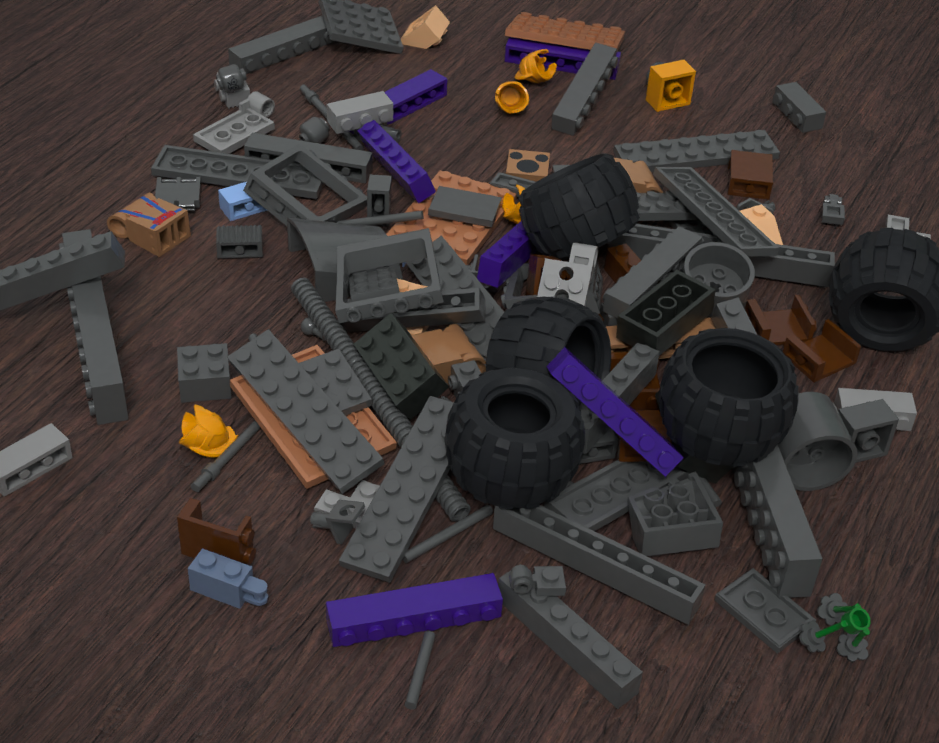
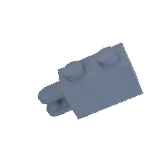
(226, 580)

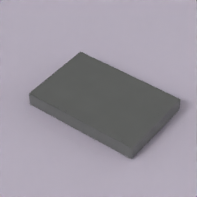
(465, 206)
(762, 612)

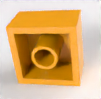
(670, 85)

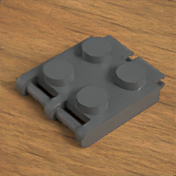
(180, 192)

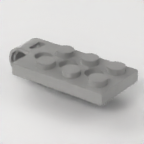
(236, 128)
(581, 262)

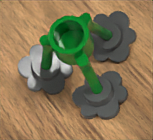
(849, 618)

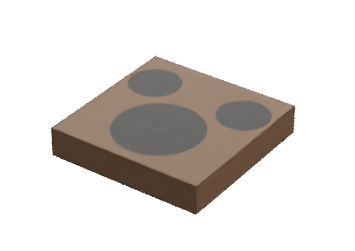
(528, 164)

